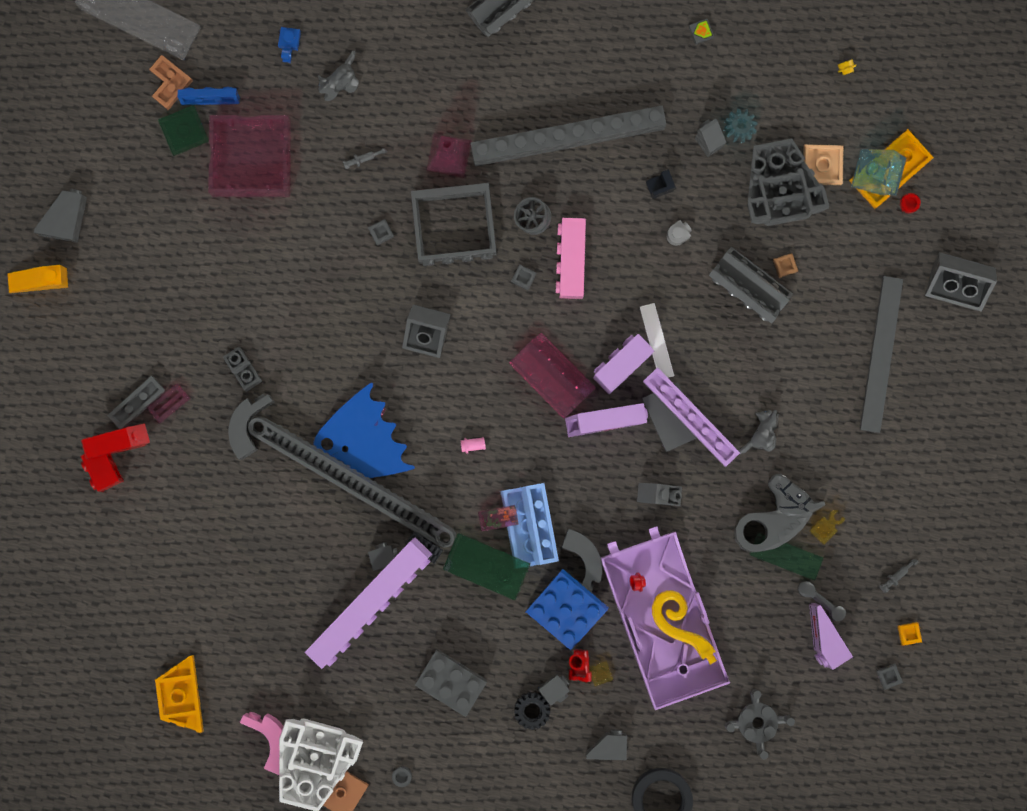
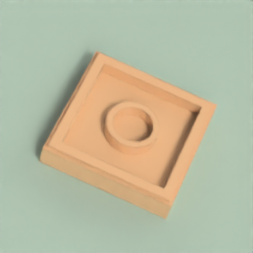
(825, 162)

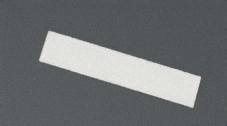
(656, 339)

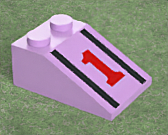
(827, 642)

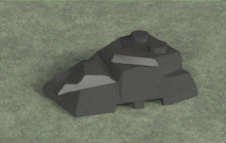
(782, 185)

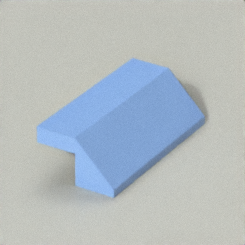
(534, 535)

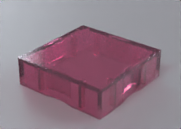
(249, 156)

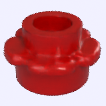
(637, 582)

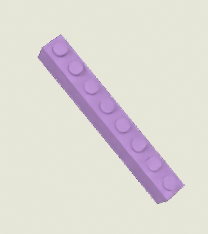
(365, 606)

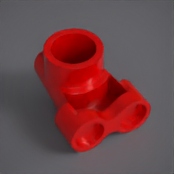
(580, 670)

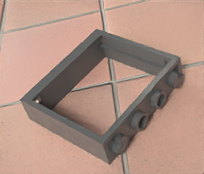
(448, 193)

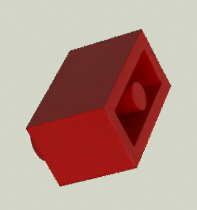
(102, 471)

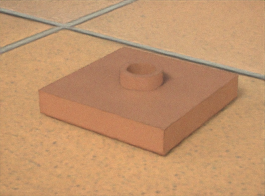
(346, 793)

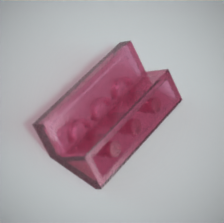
(552, 375)

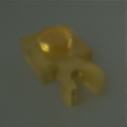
(825, 529)

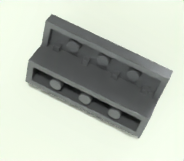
(493, 14)
(750, 285)

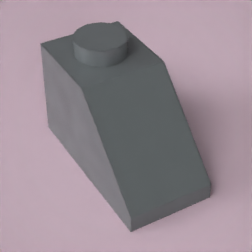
(609, 747)

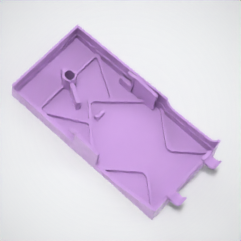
(668, 666)

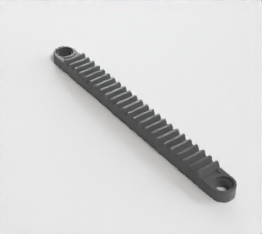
(352, 481)

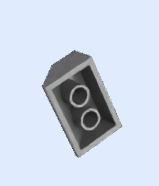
(961, 281)

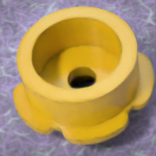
(846, 67)

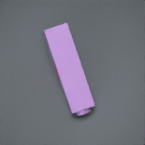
(606, 419)

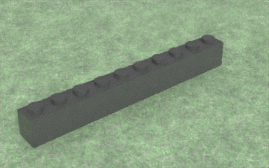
(568, 135)

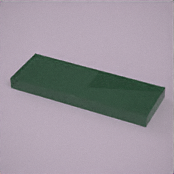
(790, 558)

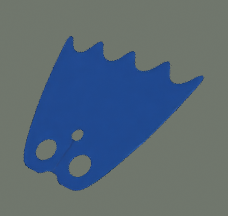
(369, 445)

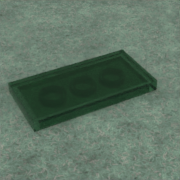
(486, 566)

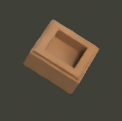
(785, 265)

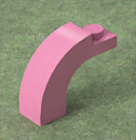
(272, 730)

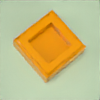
(909, 633)

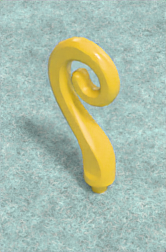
(701, 645)

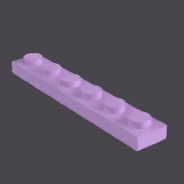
(691, 417)

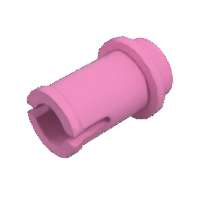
(472, 444)

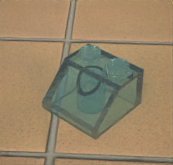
(879, 171)

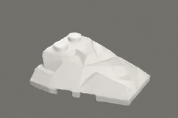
(313, 761)

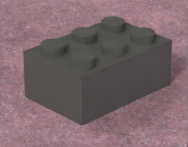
(451, 683)

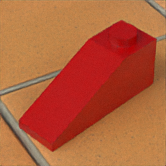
(115, 441)

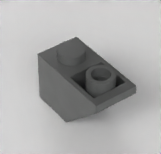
(710, 137)
(659, 494)

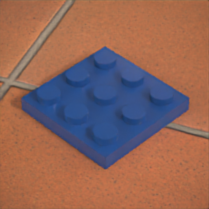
(567, 609)

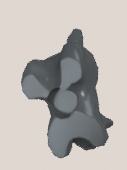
(341, 79)
(764, 436)

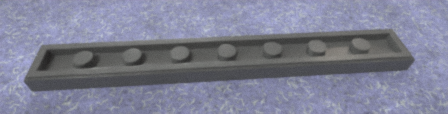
(881, 354)

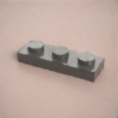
(136, 403)

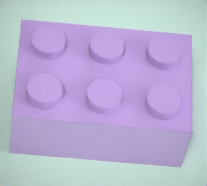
(622, 363)

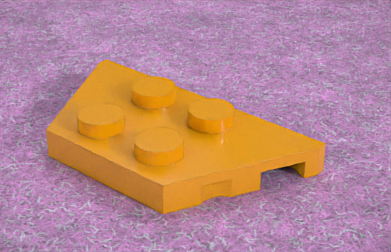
(180, 696)

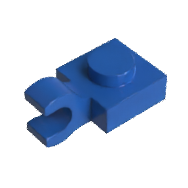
(288, 41)

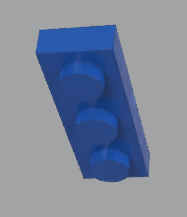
(208, 96)

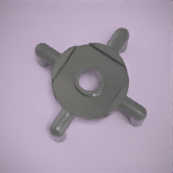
(769, 726)

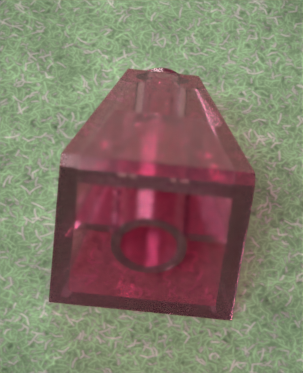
(449, 155)

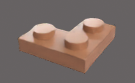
(172, 80)

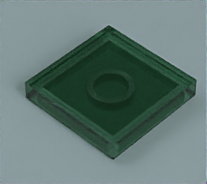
(183, 130)

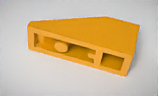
(38, 279)

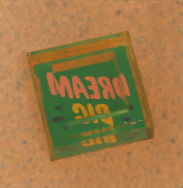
(600, 673)

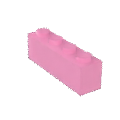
(572, 258)

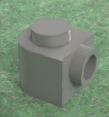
(678, 233)

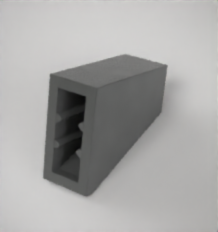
(63, 217)

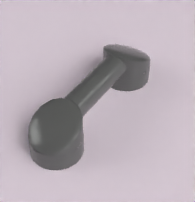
(807, 589)

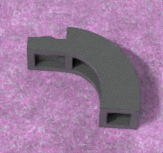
(238, 427)
(587, 551)

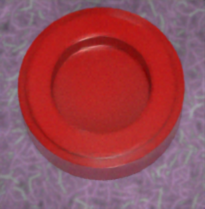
(910, 203)

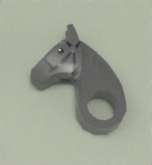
(791, 515)

